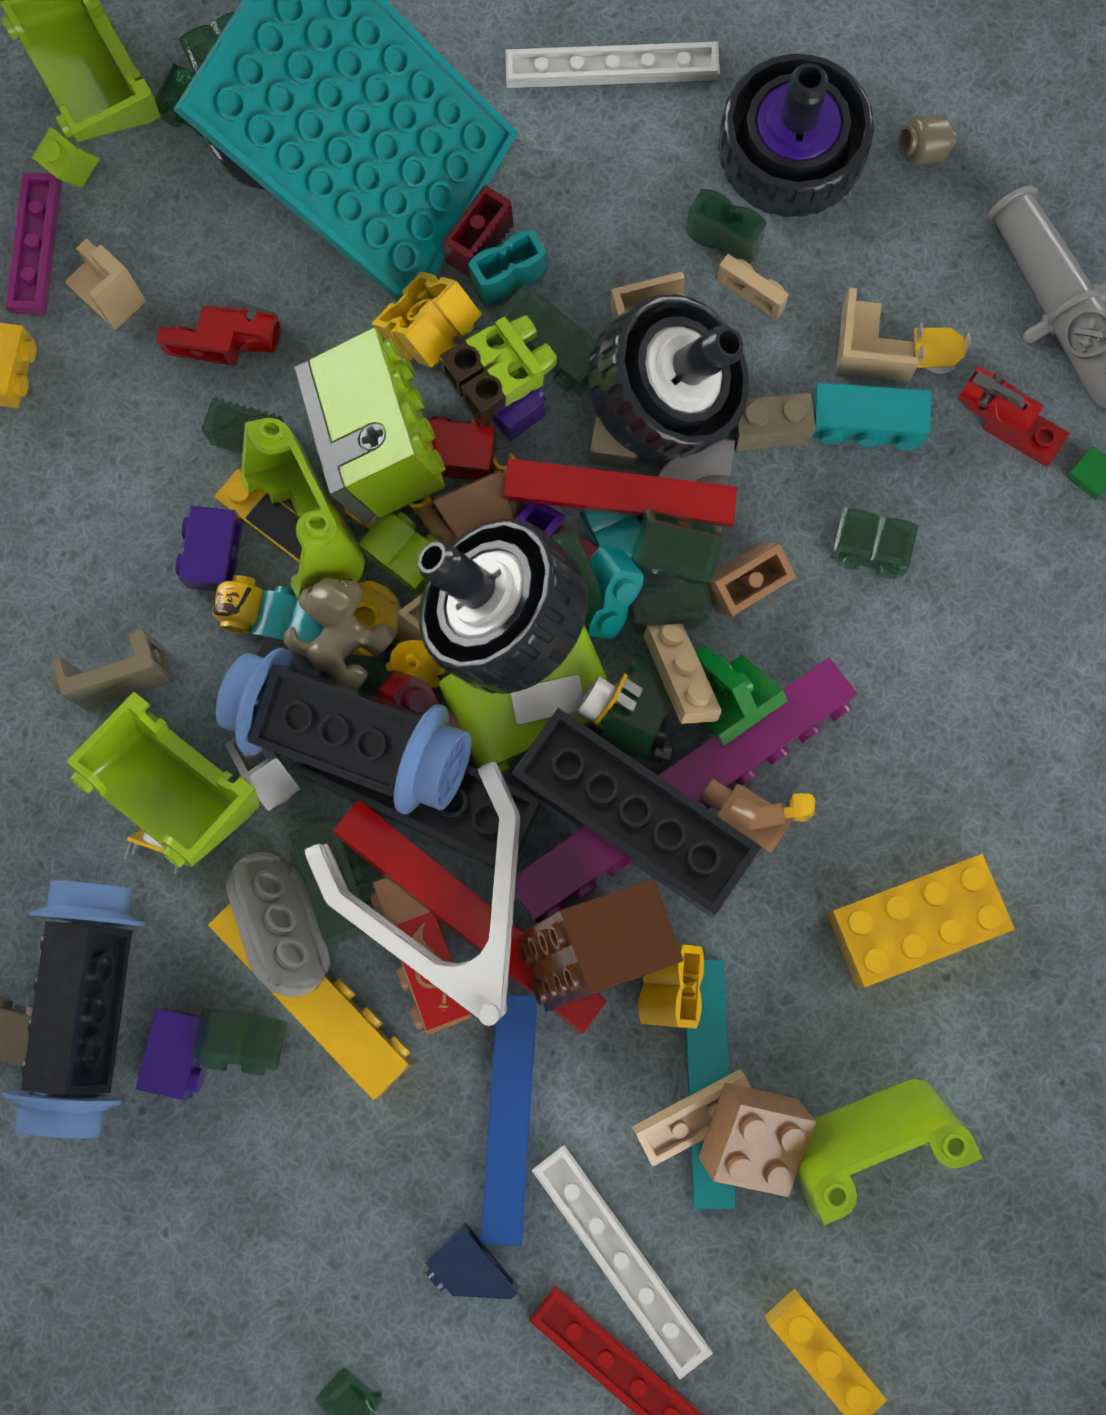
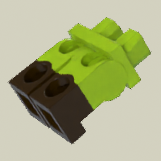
(497, 367)

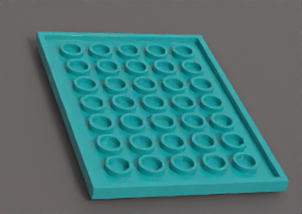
(350, 127)

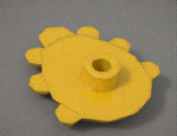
(414, 659)

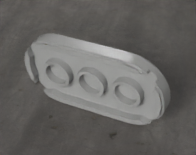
(277, 924)

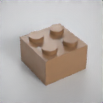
(756, 1139)

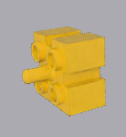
(428, 318)

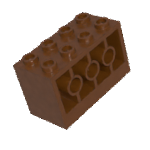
(599, 945)

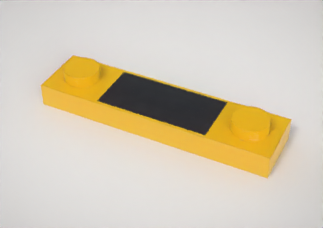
(272, 521)

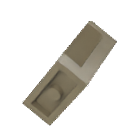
(116, 680)

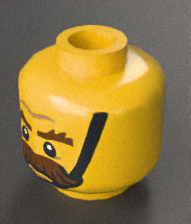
(237, 604)

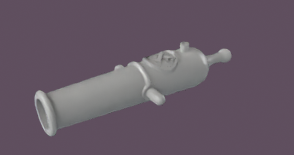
(1070, 301)

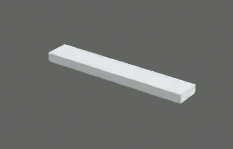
(612, 64)
(622, 1262)

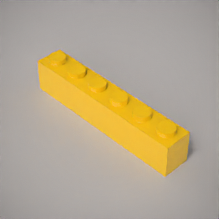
(336, 1022)

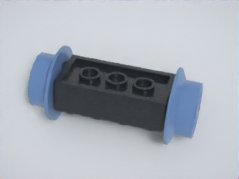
(343, 730)
(75, 1011)

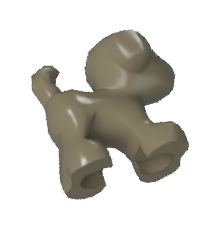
(333, 606)

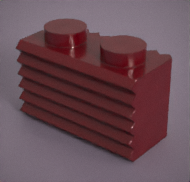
(478, 228)

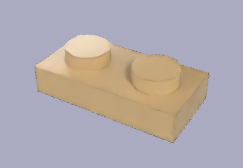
(743, 281)

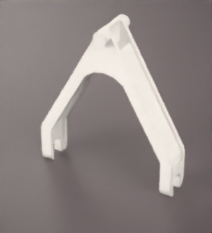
(474, 984)

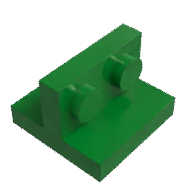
(741, 691)

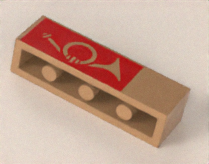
(433, 1007)

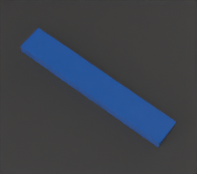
(509, 1123)

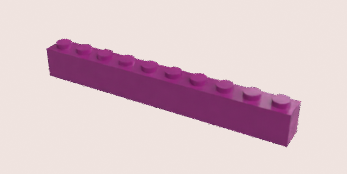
(582, 858)

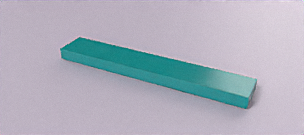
(707, 1064)

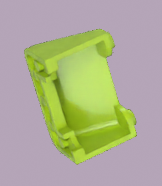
(81, 65)
(285, 470)
(492, 716)
(161, 783)
(873, 1132)

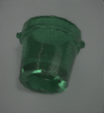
(348, 1396)

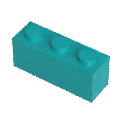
(871, 415)

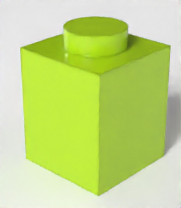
(66, 157)

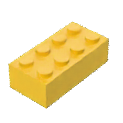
(920, 921)

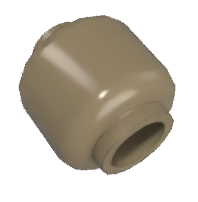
(927, 139)

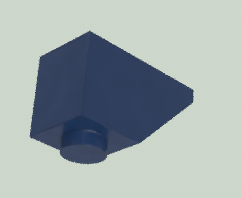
(469, 1268)

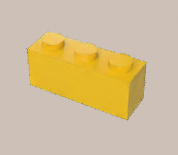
(824, 1356)

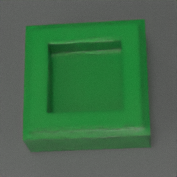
(1090, 473)

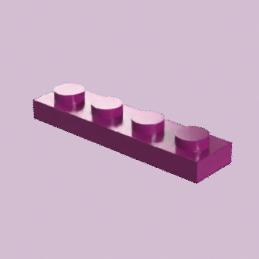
(33, 244)

